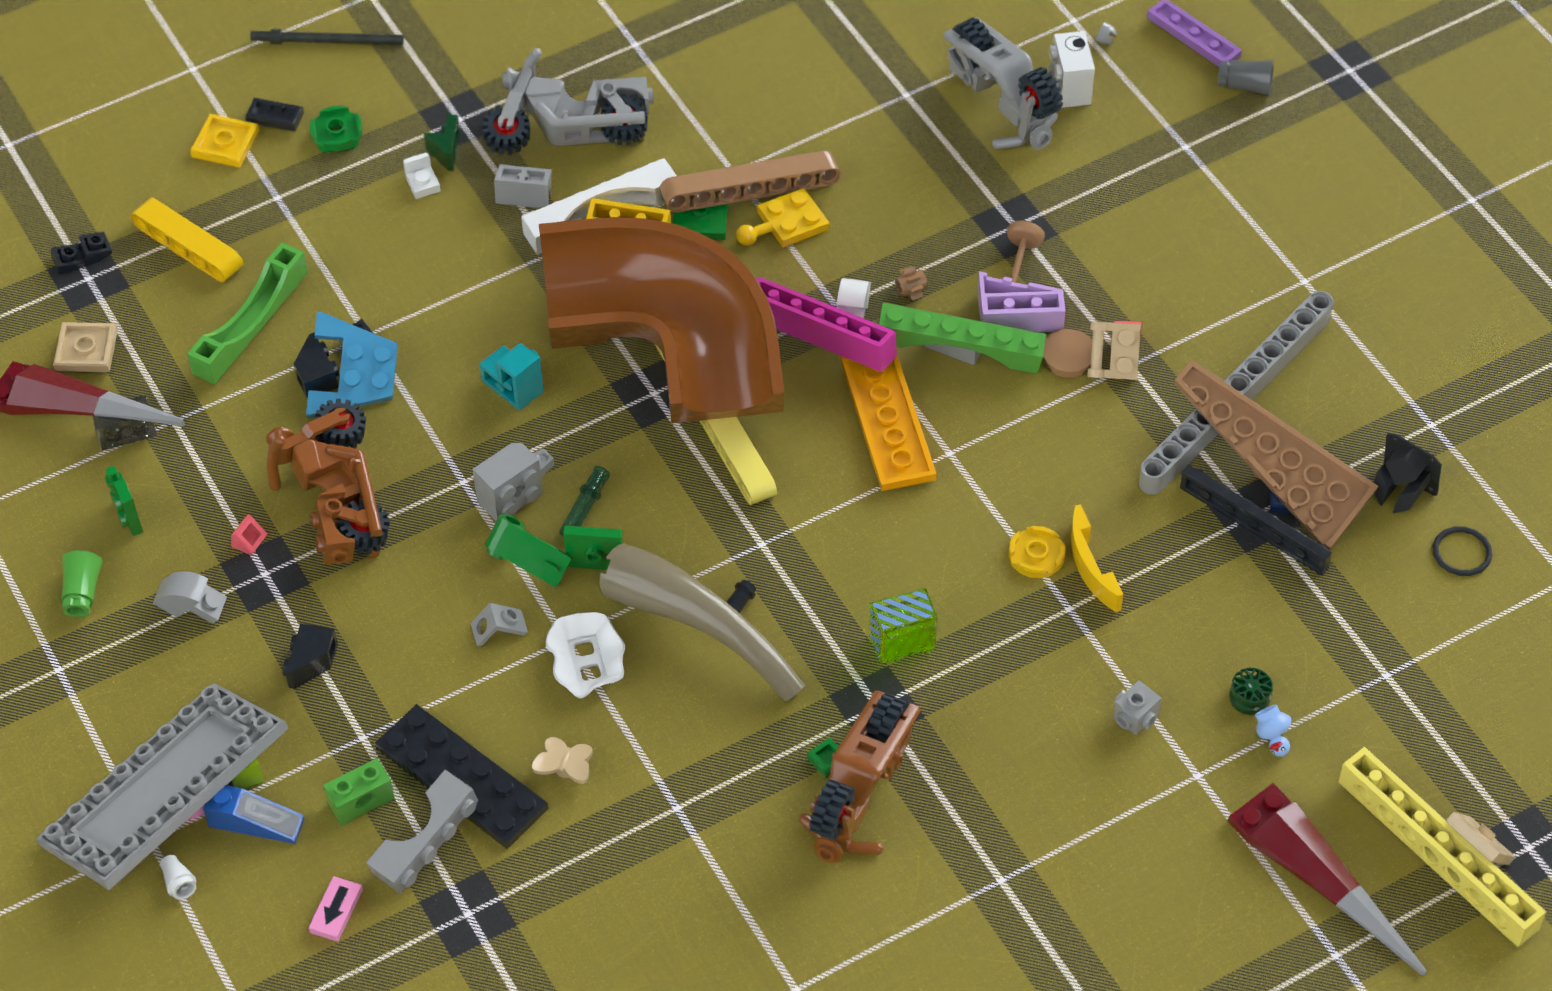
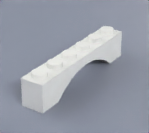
(632, 188)

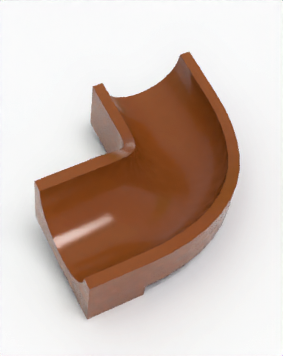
(679, 294)

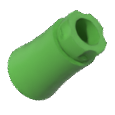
(79, 582)

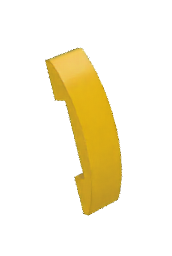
(1101, 585)

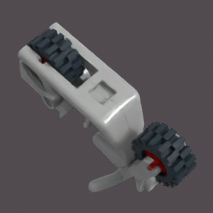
(1027, 95)
(563, 119)

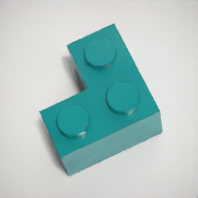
(514, 374)

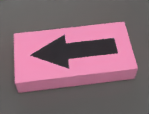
(335, 909)

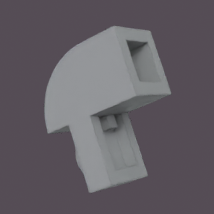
(189, 591)

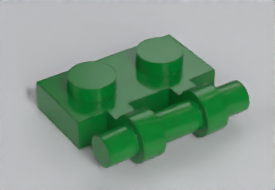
(123, 500)

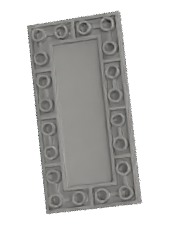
(161, 785)

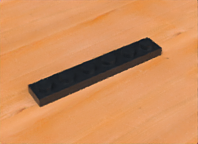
(1255, 520)

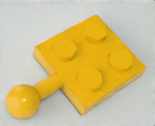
(788, 218)

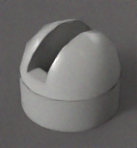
(1104, 34)

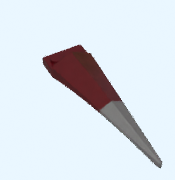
(44, 391)
(1291, 840)

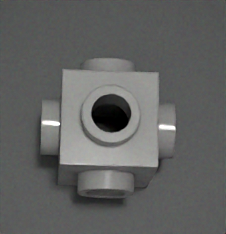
(1136, 708)

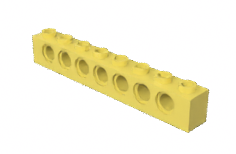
(1442, 847)

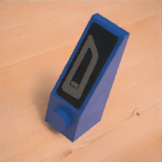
(253, 815)

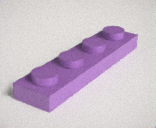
(1193, 33)

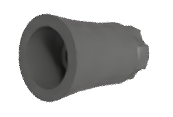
(1247, 75)

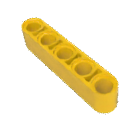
(187, 240)

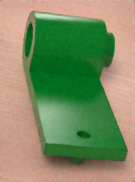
(526, 550)

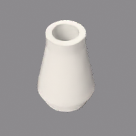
(178, 878)

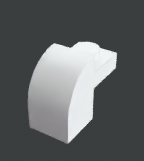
(853, 296)

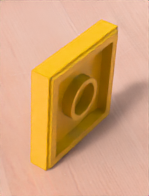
(224, 140)

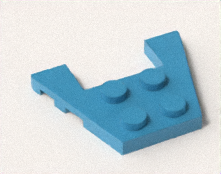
(365, 369)

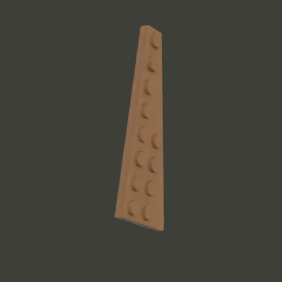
(1301, 474)

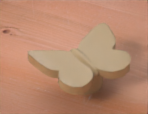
(564, 760)

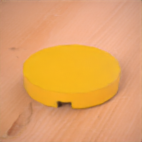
(1036, 552)

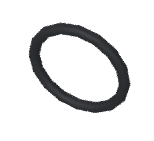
(1483, 566)

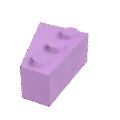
(1020, 305)

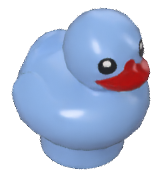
(1271, 726)

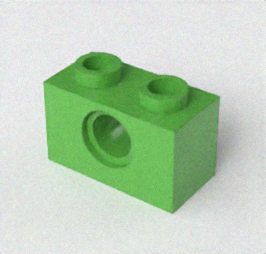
(359, 791)

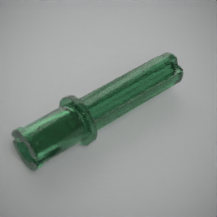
(589, 494)

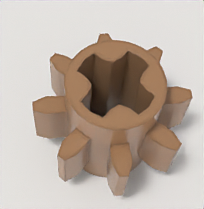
(911, 283)

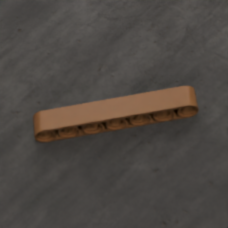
(749, 181)

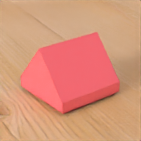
(248, 535)

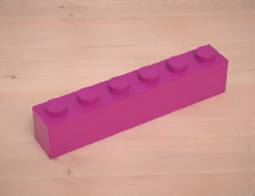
(830, 327)

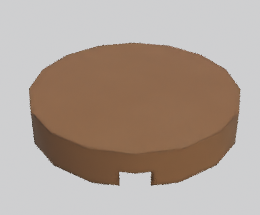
(1067, 353)

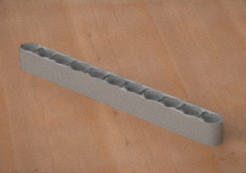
(1248, 379)

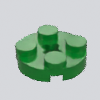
(345, 138)

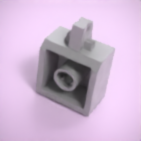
(510, 479)

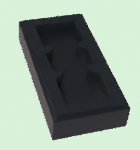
(274, 114)

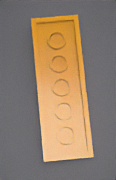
(889, 424)

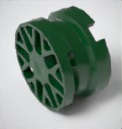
(1258, 685)

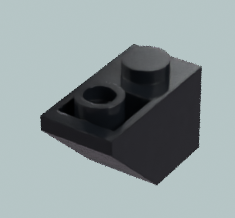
(314, 368)
(311, 654)

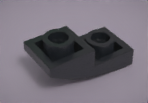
(87, 251)

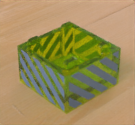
(903, 625)

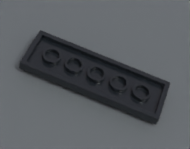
(428, 747)

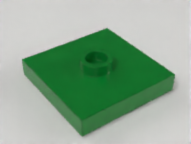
(706, 221)
(590, 546)

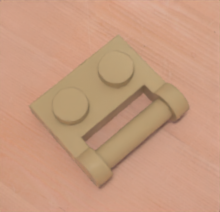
(1123, 354)

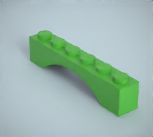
(1011, 346)
(220, 348)

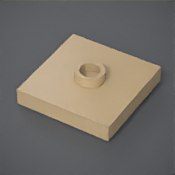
(85, 347)
(1481, 838)

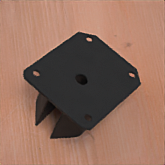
(1406, 464)

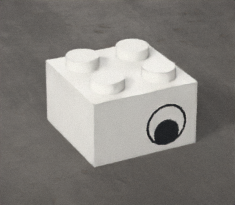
(1072, 68)

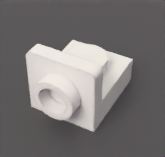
(421, 176)

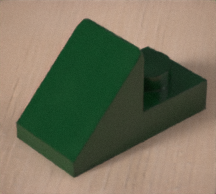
(444, 145)

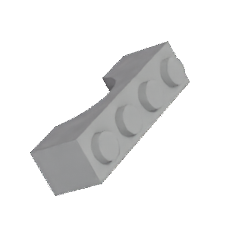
(400, 861)

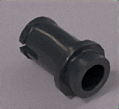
(743, 592)

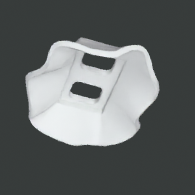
(607, 654)

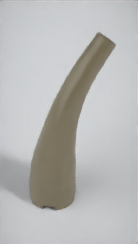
(664, 589)

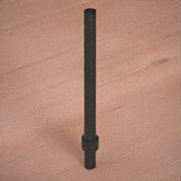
(277, 36)

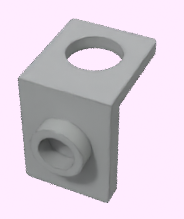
(498, 618)

